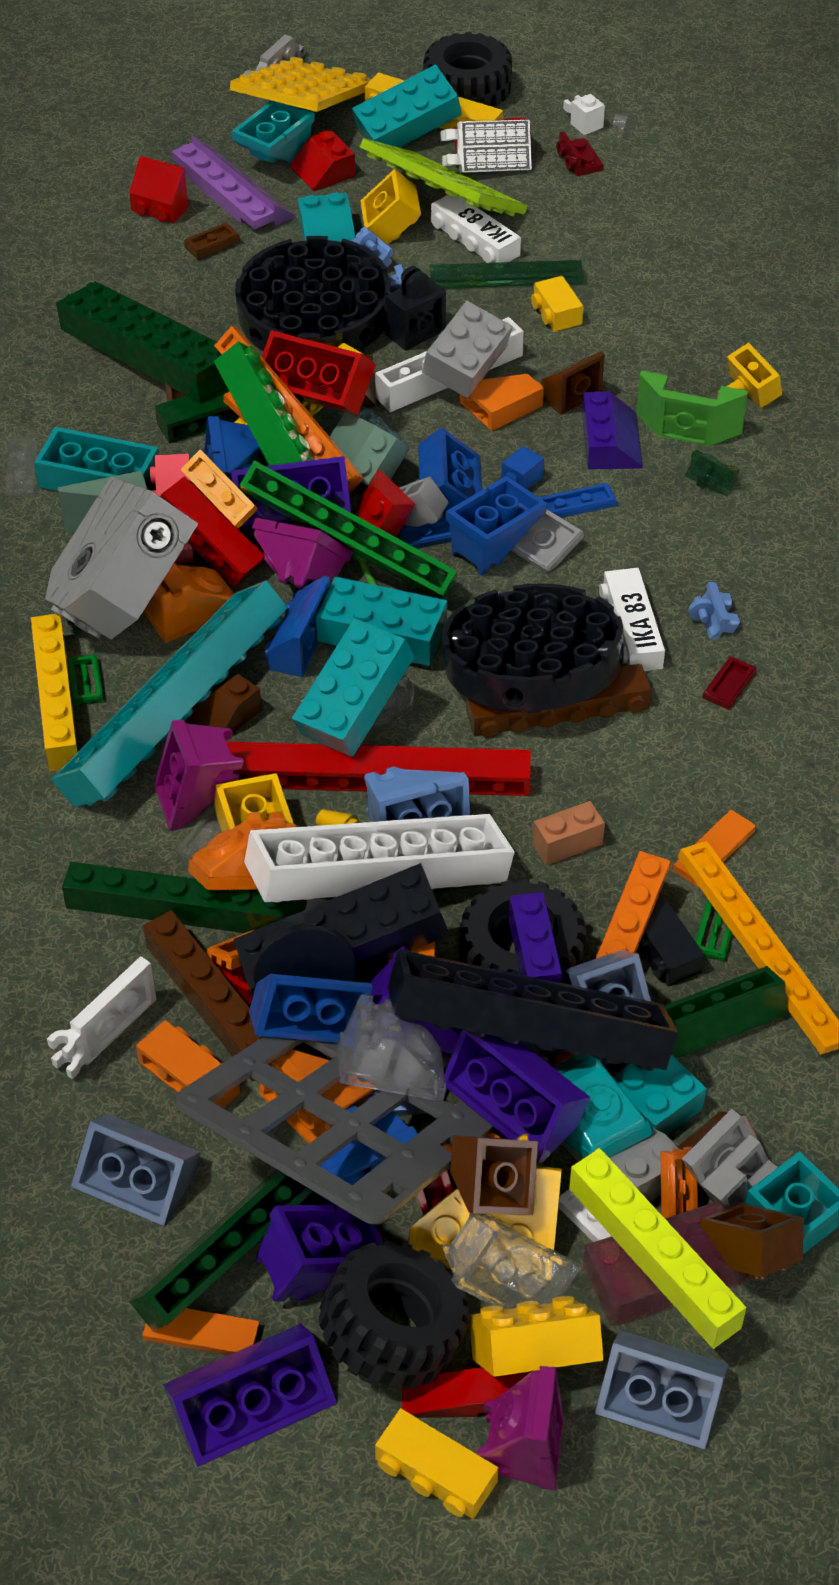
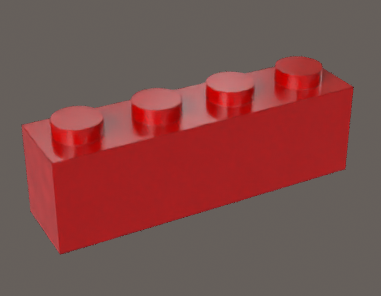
(215, 535)

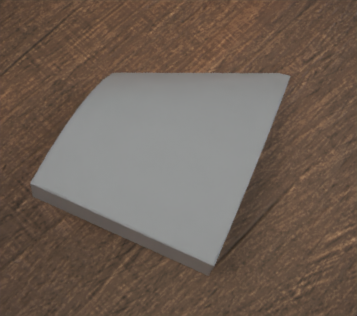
(728, 1161)

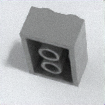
(467, 349)

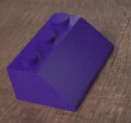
(610, 432)

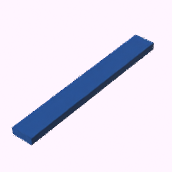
(561, 504)

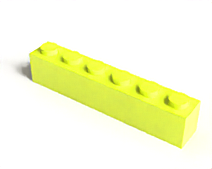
(657, 1248)

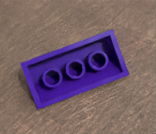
(322, 476)
(515, 1090)
(250, 1394)

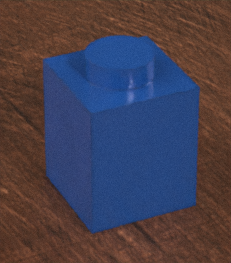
(524, 467)

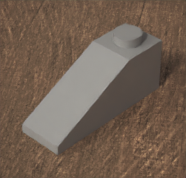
(428, 502)

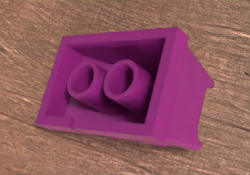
(299, 552)
(190, 768)
(526, 1430)

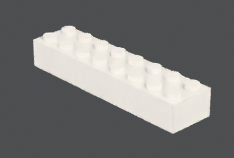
(345, 857)

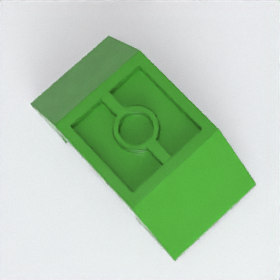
(687, 415)

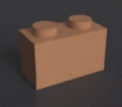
(568, 833)

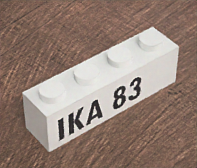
(475, 230)
(641, 635)

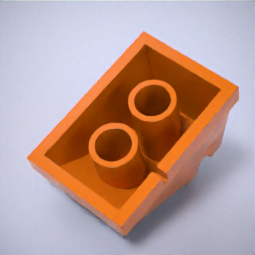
(186, 600)
(222, 861)
(298, 1066)

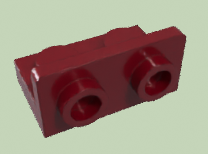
(578, 155)

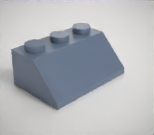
(134, 1168)
(661, 1389)

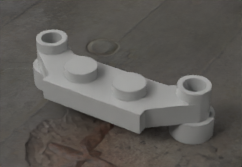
(281, 50)

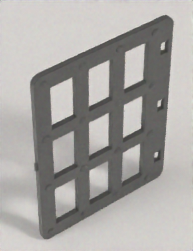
(407, 1165)

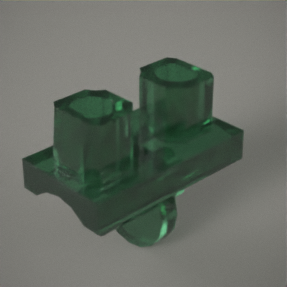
(712, 473)

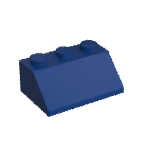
(451, 466)
(297, 633)
(304, 1007)

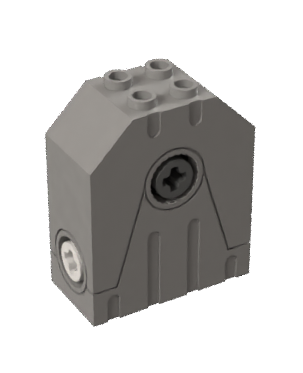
(117, 558)

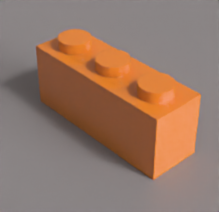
(178, 1059)

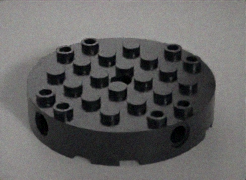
(314, 293)
(533, 658)

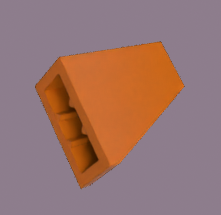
(504, 399)

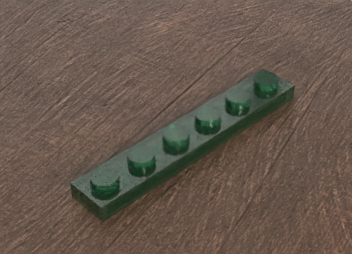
(505, 273)

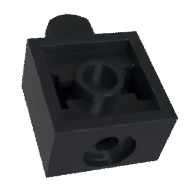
(415, 309)

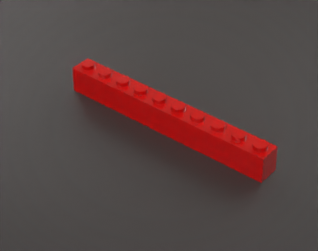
(326, 769)

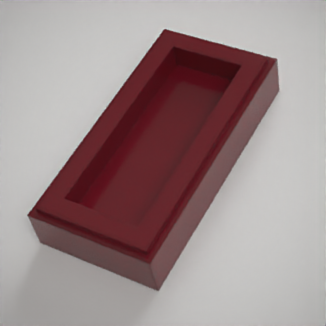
(729, 682)

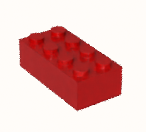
(320, 371)

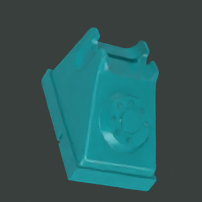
(275, 132)
(609, 1117)

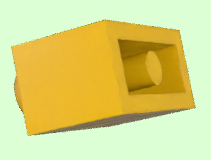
(557, 303)

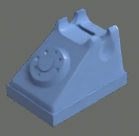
(416, 794)

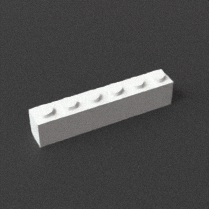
(406, 383)

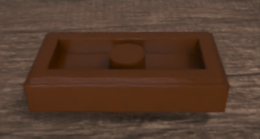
(211, 240)

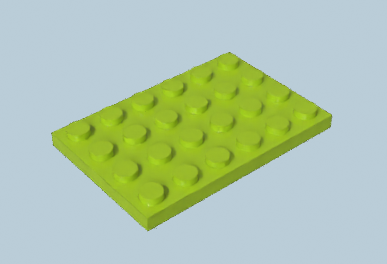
(443, 177)

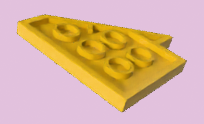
(446, 1218)

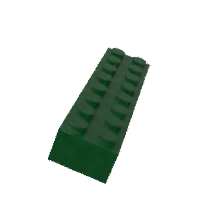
(142, 339)

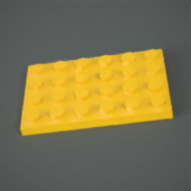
(301, 84)

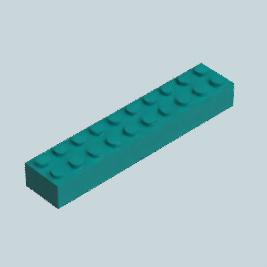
(169, 696)

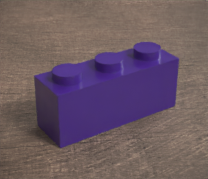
(533, 937)

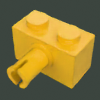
(754, 375)

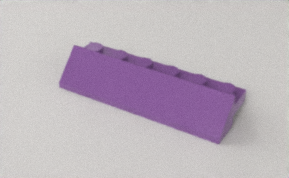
(229, 185)

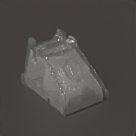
(389, 1053)
(506, 1264)

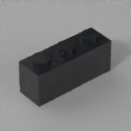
(670, 945)

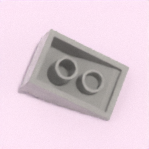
(641, 1162)

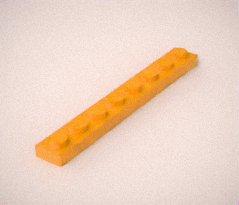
(762, 944)

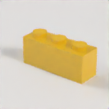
(435, 1464)

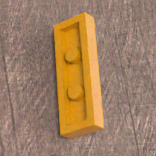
(219, 489)

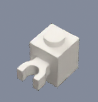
(586, 113)

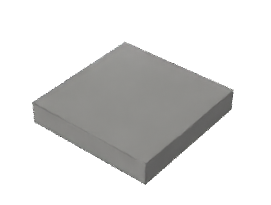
(548, 541)

